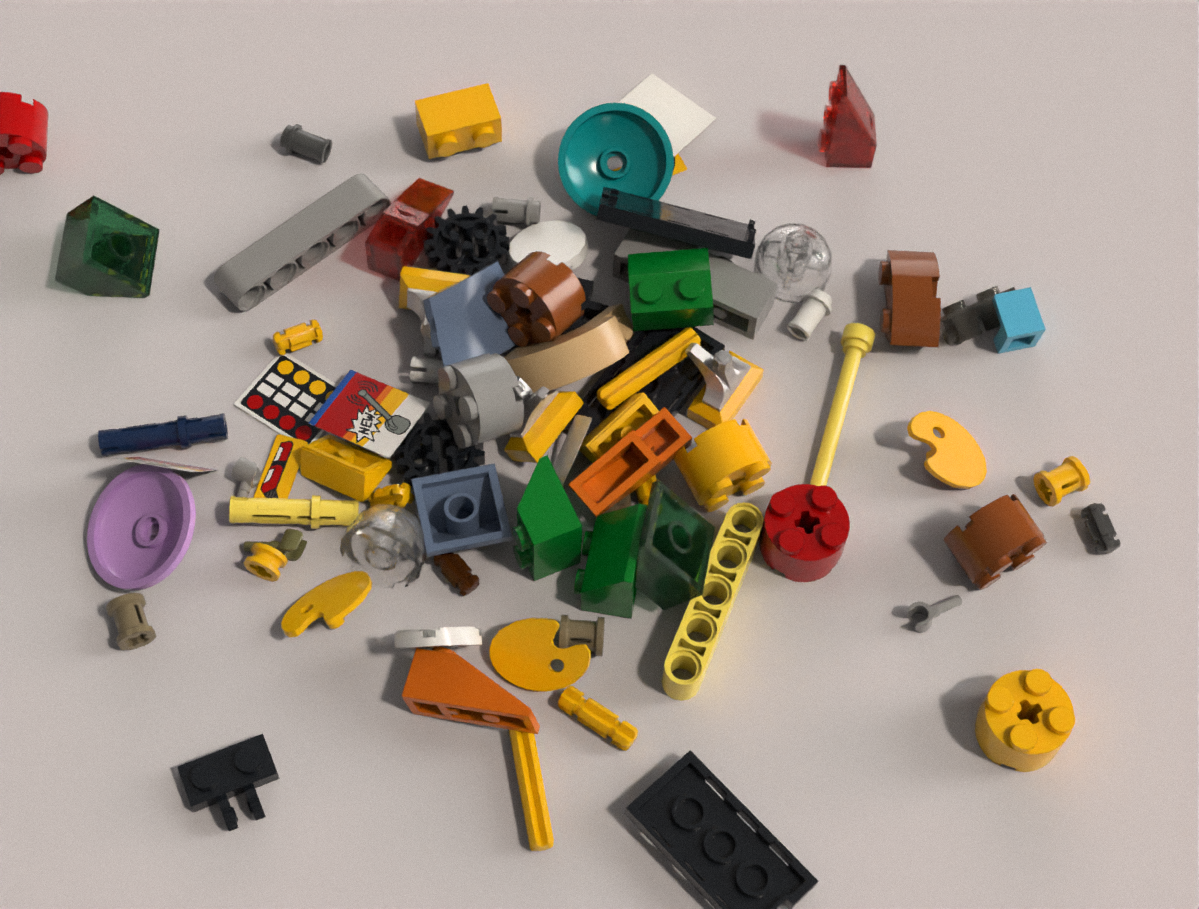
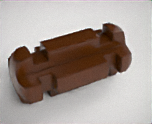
(457, 572)

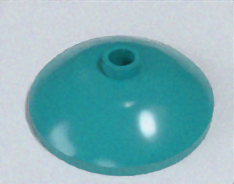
(621, 133)

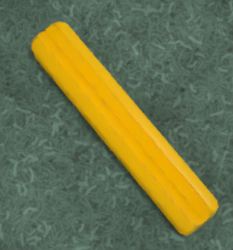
(646, 369)
(531, 790)

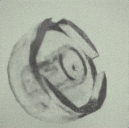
(795, 259)
(386, 545)

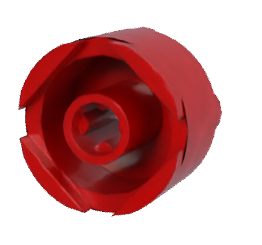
(22, 134)
(804, 532)

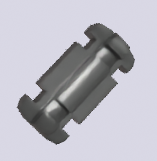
(1100, 528)

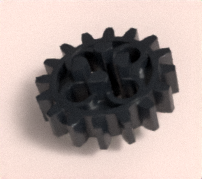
(441, 246)
(419, 445)

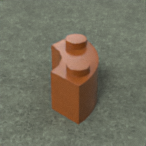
(911, 301)

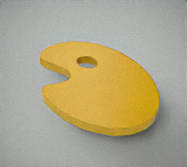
(954, 456)
(328, 600)
(525, 652)

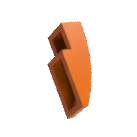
(631, 462)

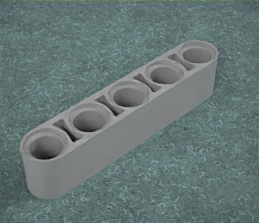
(301, 242)

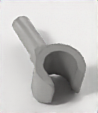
(246, 473)
(931, 611)

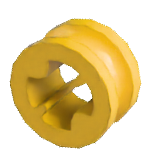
(265, 562)

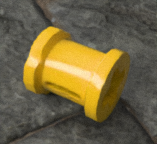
(1061, 481)

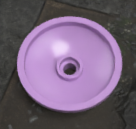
(141, 527)

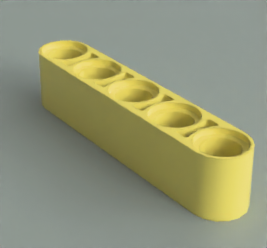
(710, 618)

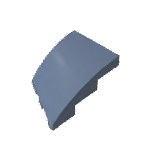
(463, 320)

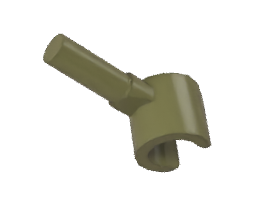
(290, 544)

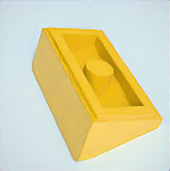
(627, 417)
(343, 467)

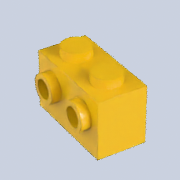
(458, 121)

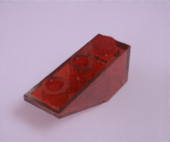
(848, 125)
(402, 227)

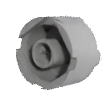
(479, 399)

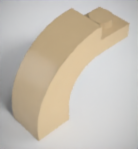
(574, 353)

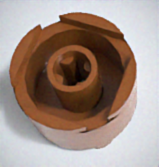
(537, 299)
(994, 539)

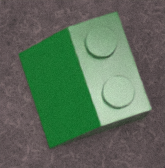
(670, 289)
(547, 525)
(611, 565)

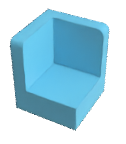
(1018, 319)

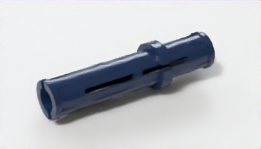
(165, 434)

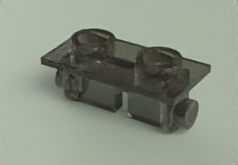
(962, 322)

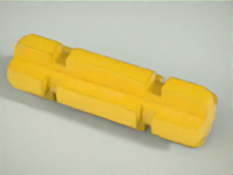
(597, 718)

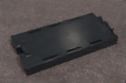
(677, 222)
(668, 390)
(714, 845)

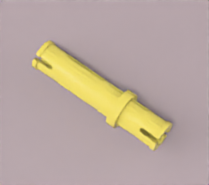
(293, 511)

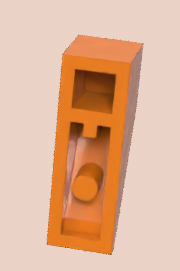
(453, 689)

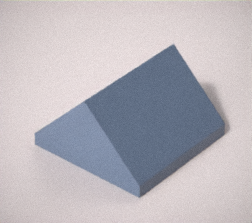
(461, 509)

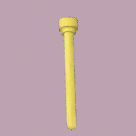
(856, 342)

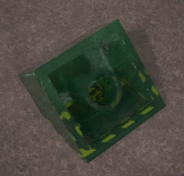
(107, 251)
(672, 549)

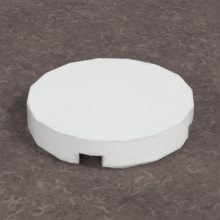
(558, 238)
(438, 637)

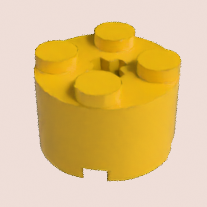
(723, 463)
(1044, 723)

